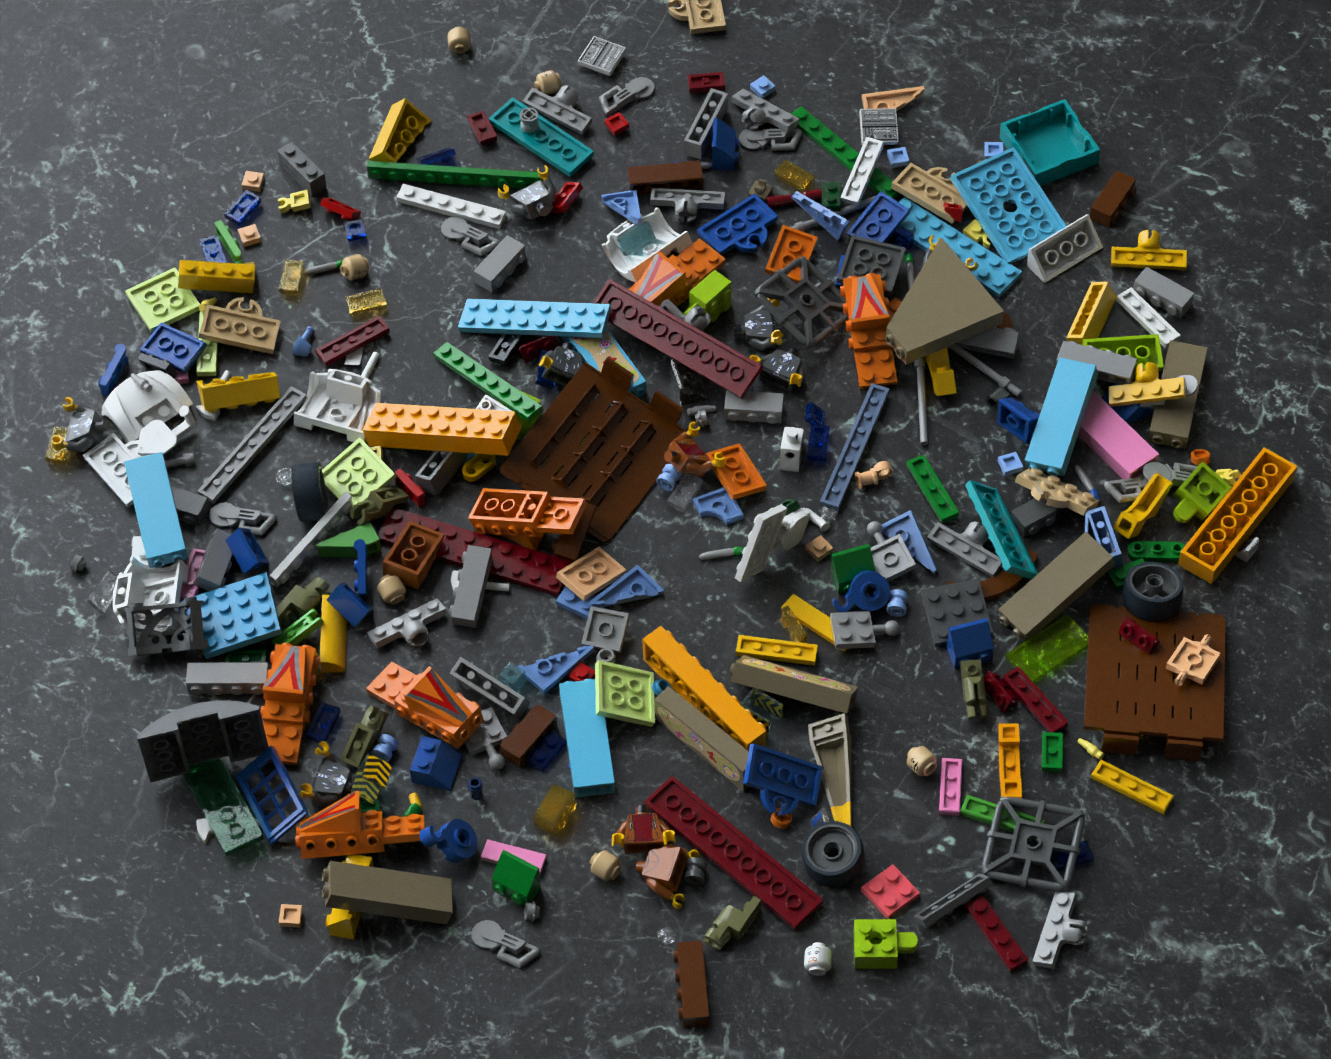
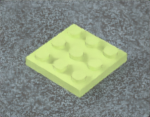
(162, 300)
(357, 472)
(624, 693)

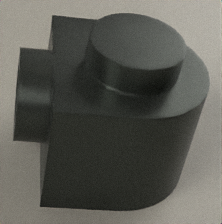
(993, 397)

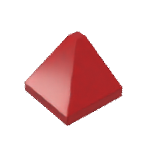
(954, 210)

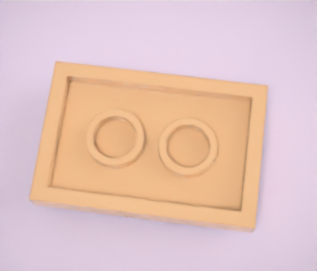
(591, 573)

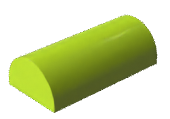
(1142, 347)

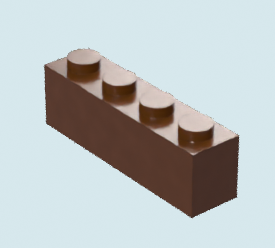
(669, 176)
(692, 984)

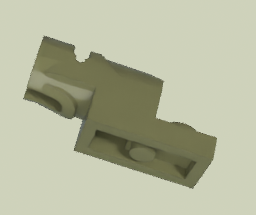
(378, 504)
(302, 600)
(973, 688)
(364, 736)
(732, 923)

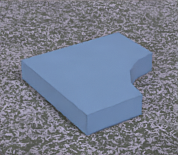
(718, 505)

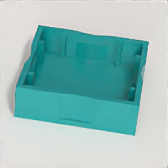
(1051, 142)

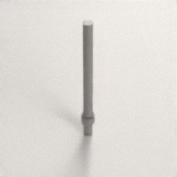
(801, 226)
(920, 366)
(1003, 382)

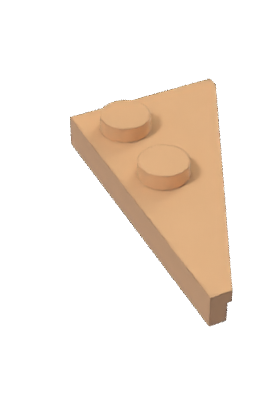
(892, 98)

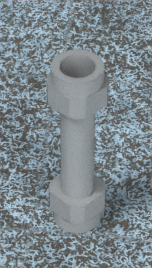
(187, 459)

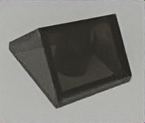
(687, 384)

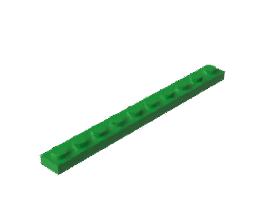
(451, 174)

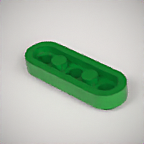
(1149, 554)

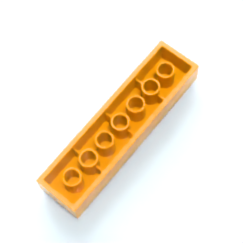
(442, 429)
(1237, 515)
(700, 688)

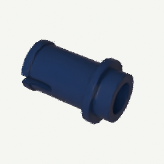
(475, 787)

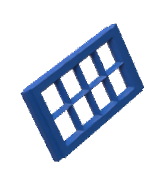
(288, 823)

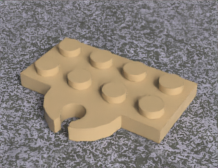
(701, 14)
(929, 189)
(240, 326)
(1056, 492)

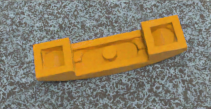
(1009, 760)

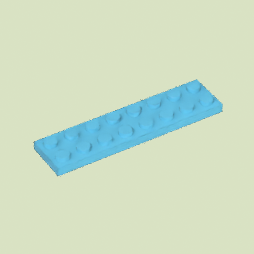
(993, 271)
(534, 318)

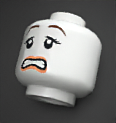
(818, 959)

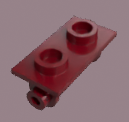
(532, 350)
(1138, 635)
(996, 689)

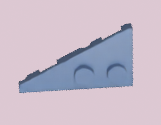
(630, 587)
(550, 671)

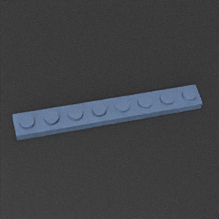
(854, 446)

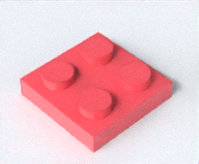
(890, 891)

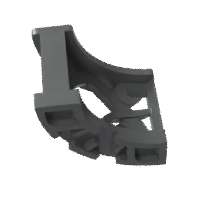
(192, 639)

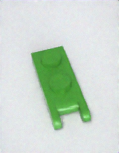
(230, 244)
(300, 629)

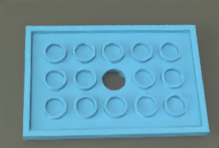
(1009, 180)

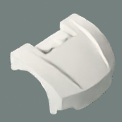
(635, 264)
(338, 403)
(135, 408)
(150, 587)

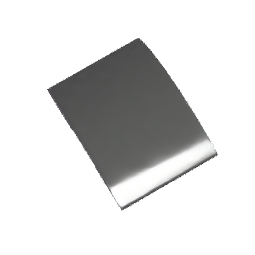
(201, 735)

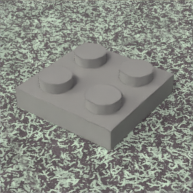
(605, 629)

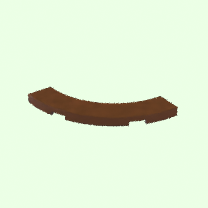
(1002, 582)

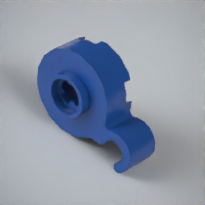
(857, 596)
(454, 838)

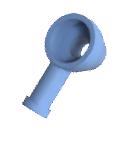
(301, 346)

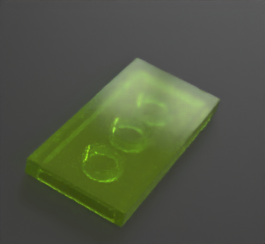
(1049, 648)

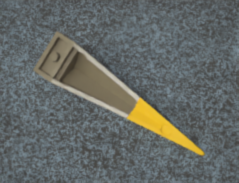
(833, 750)

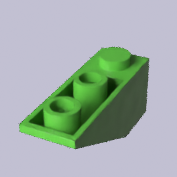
(343, 544)

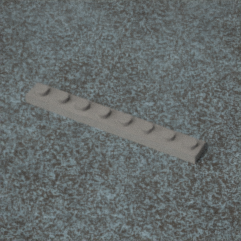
(252, 444)

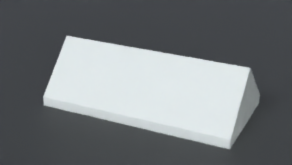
(1064, 249)

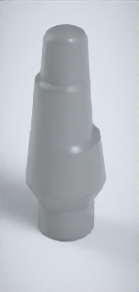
(141, 382)
(693, 411)

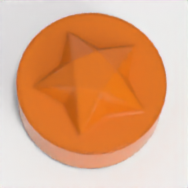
(1200, 455)
(781, 822)

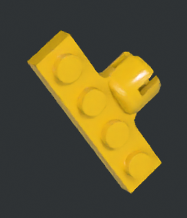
(1148, 254)
(1147, 388)

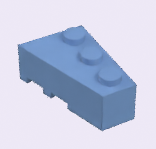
(1099, 528)

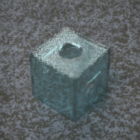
(512, 680)

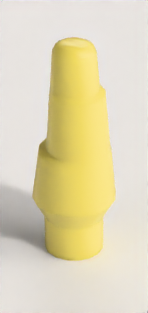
(202, 306)
(1093, 750)

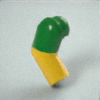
(416, 805)

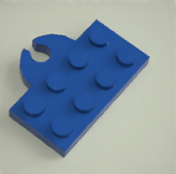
(739, 227)
(782, 779)

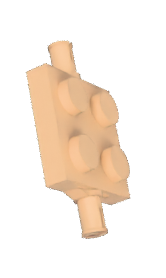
(1193, 660)

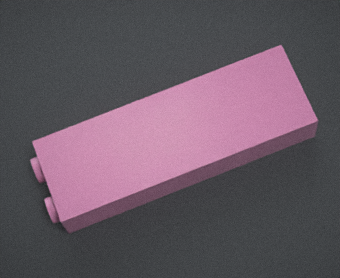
(1115, 439)

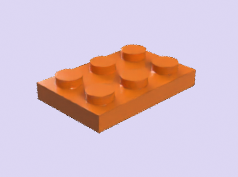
(788, 247)
(739, 473)

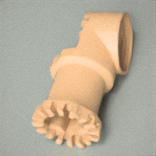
(874, 474)

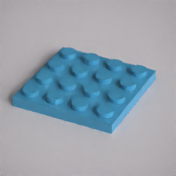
(239, 615)

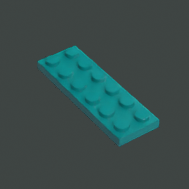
(547, 142)
(1001, 530)

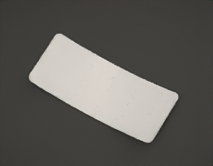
(354, 358)

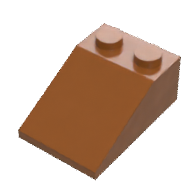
(413, 554)

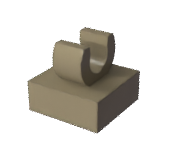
(761, 189)

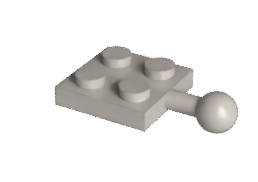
(890, 556)
(857, 631)
(486, 738)

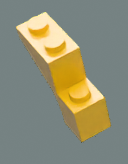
(941, 374)
(1144, 507)

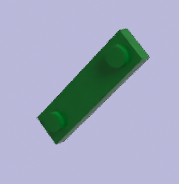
(932, 489)

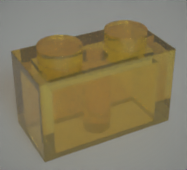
(555, 809)

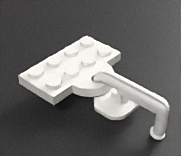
(109, 455)
(771, 531)

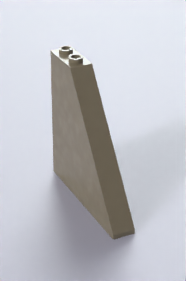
(941, 308)

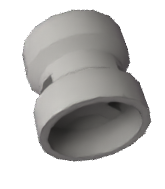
(529, 120)

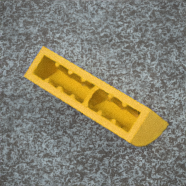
(1092, 312)
(332, 639)

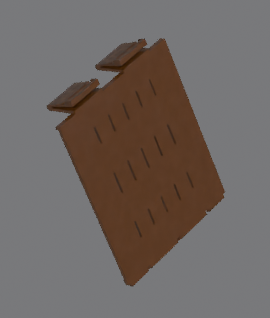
(575, 407)
(1106, 689)

